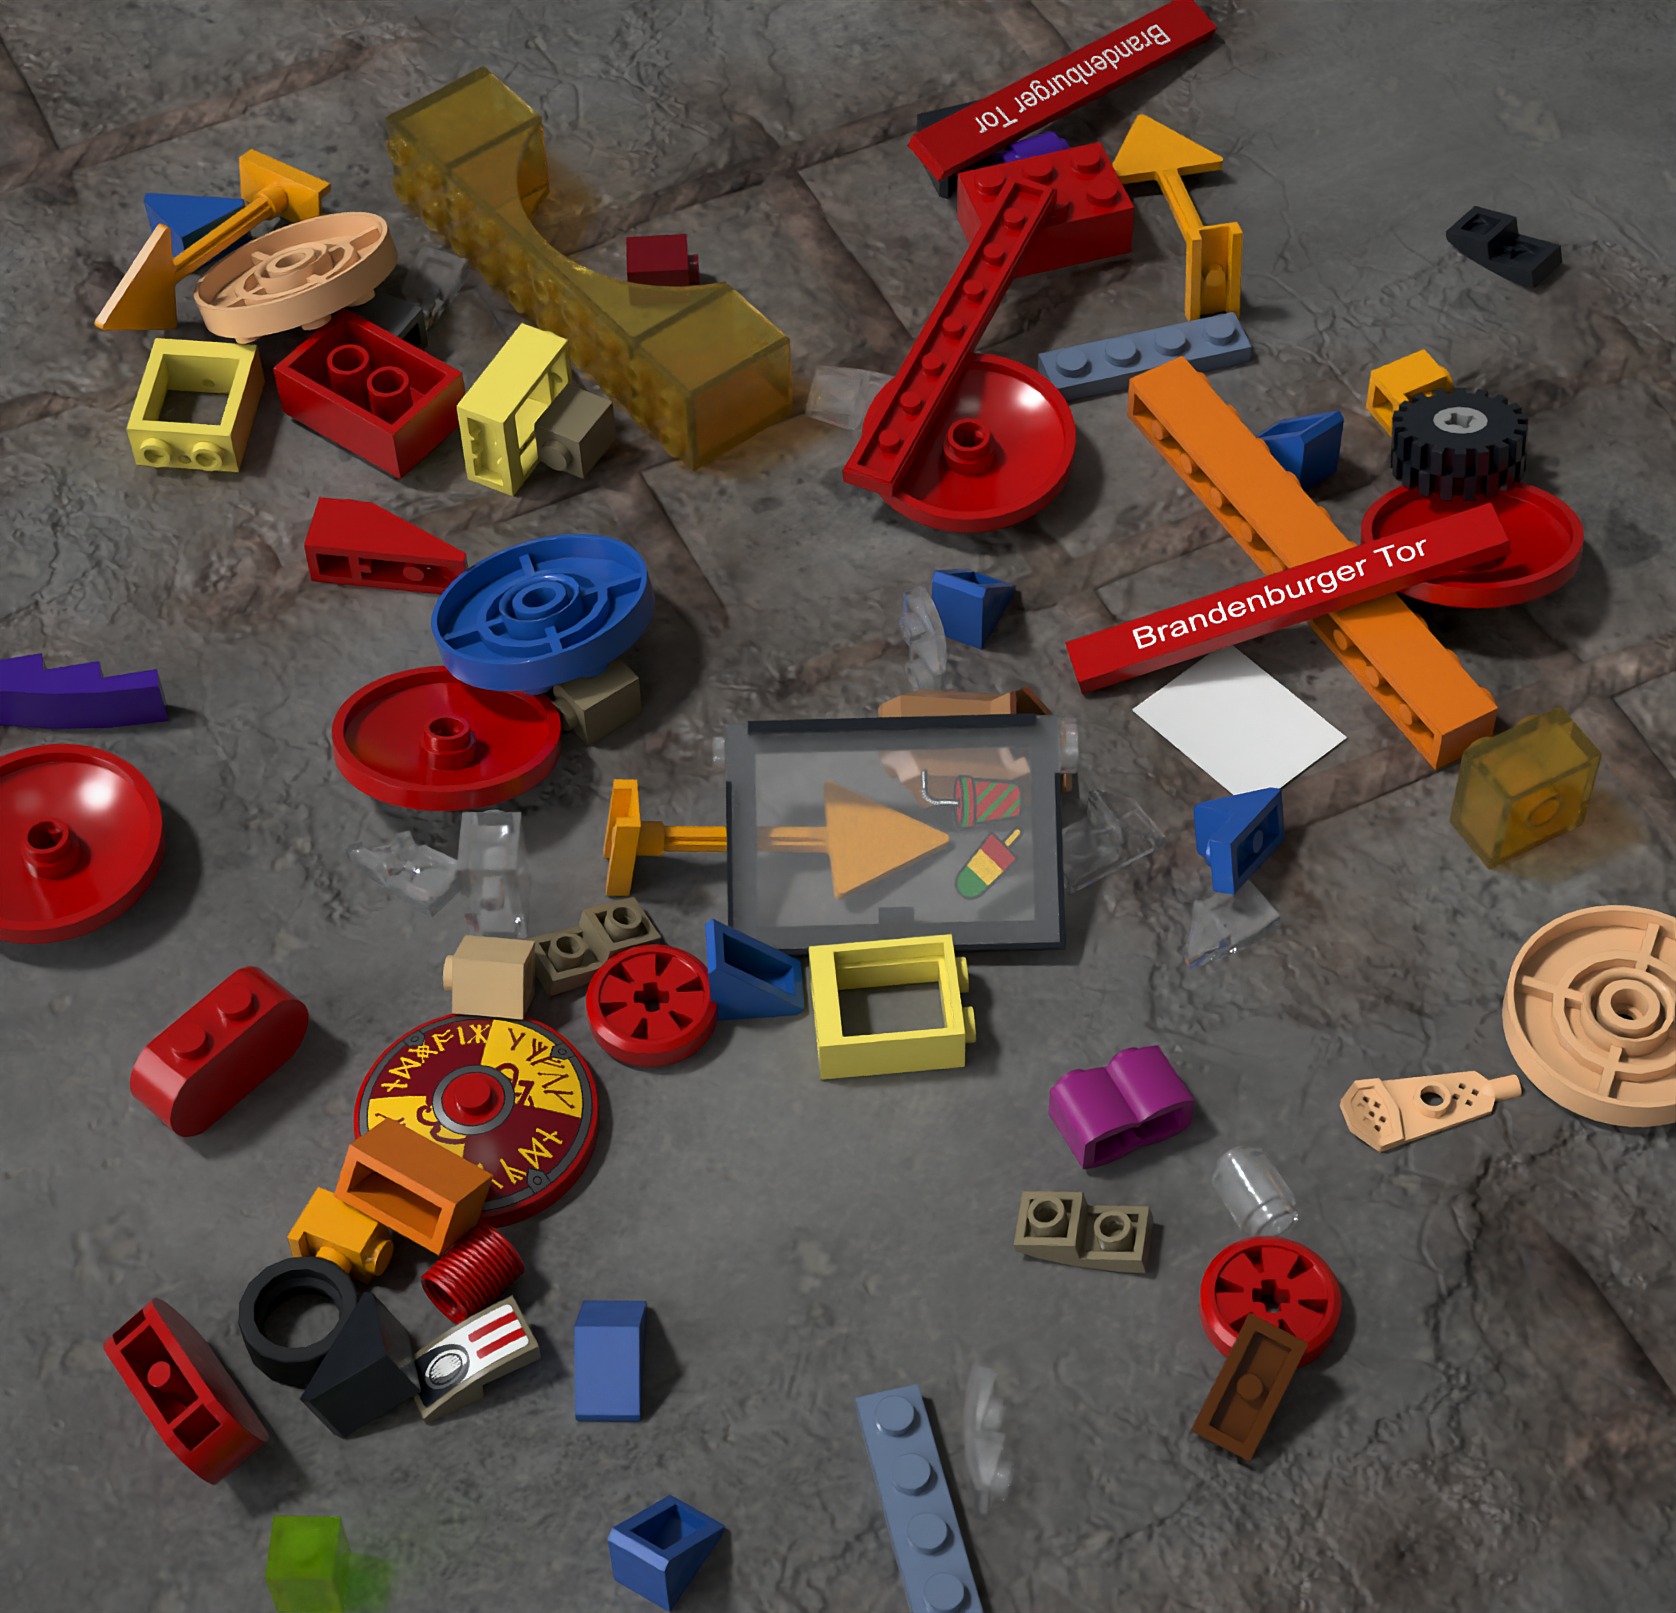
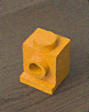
(1400, 382)
(342, 1236)

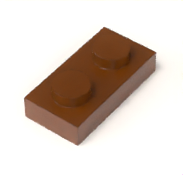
(1249, 1386)

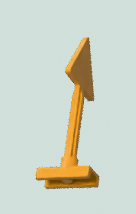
(1211, 251)
(147, 290)
(631, 837)

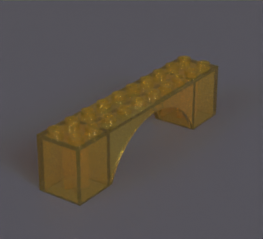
(681, 359)

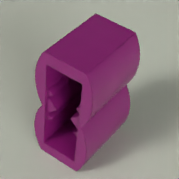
(1120, 1106)

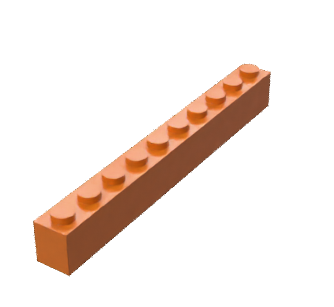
(1282, 528)

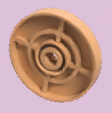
(296, 276)
(1567, 1005)

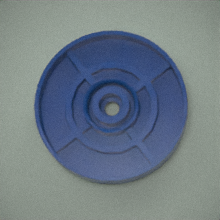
(543, 613)

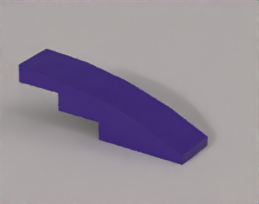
(77, 696)

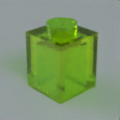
(308, 1564)

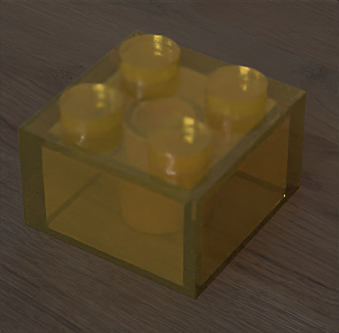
(1524, 786)

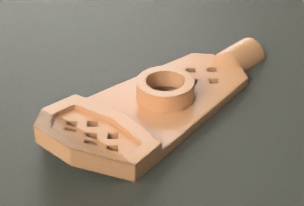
(1408, 1117)

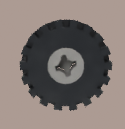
(1459, 444)

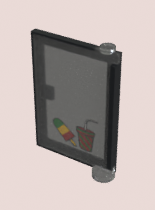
(898, 829)

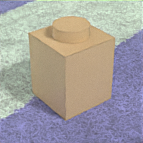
(491, 976)

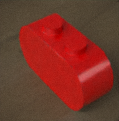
(219, 1051)
(185, 1391)

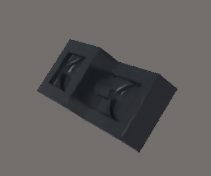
(1494, 243)

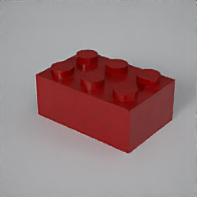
(1086, 222)
(370, 392)

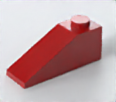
(374, 548)

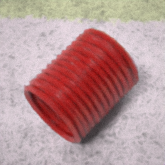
(472, 1273)

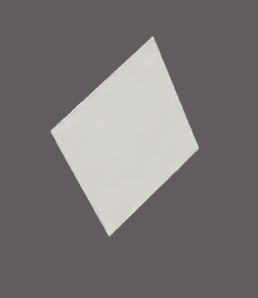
(1239, 723)

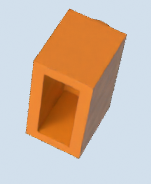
(413, 1185)

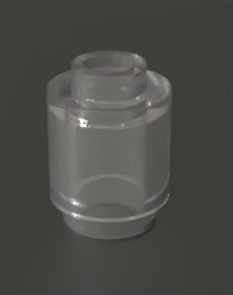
(1255, 1192)

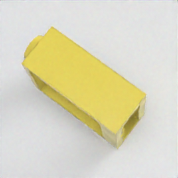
(196, 368)
(506, 402)
(889, 964)

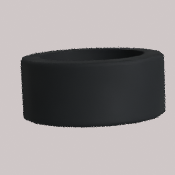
(282, 1282)

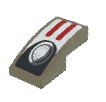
(471, 1355)

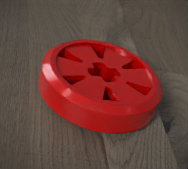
(658, 1037)
(1277, 1267)

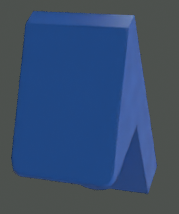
(1238, 835)

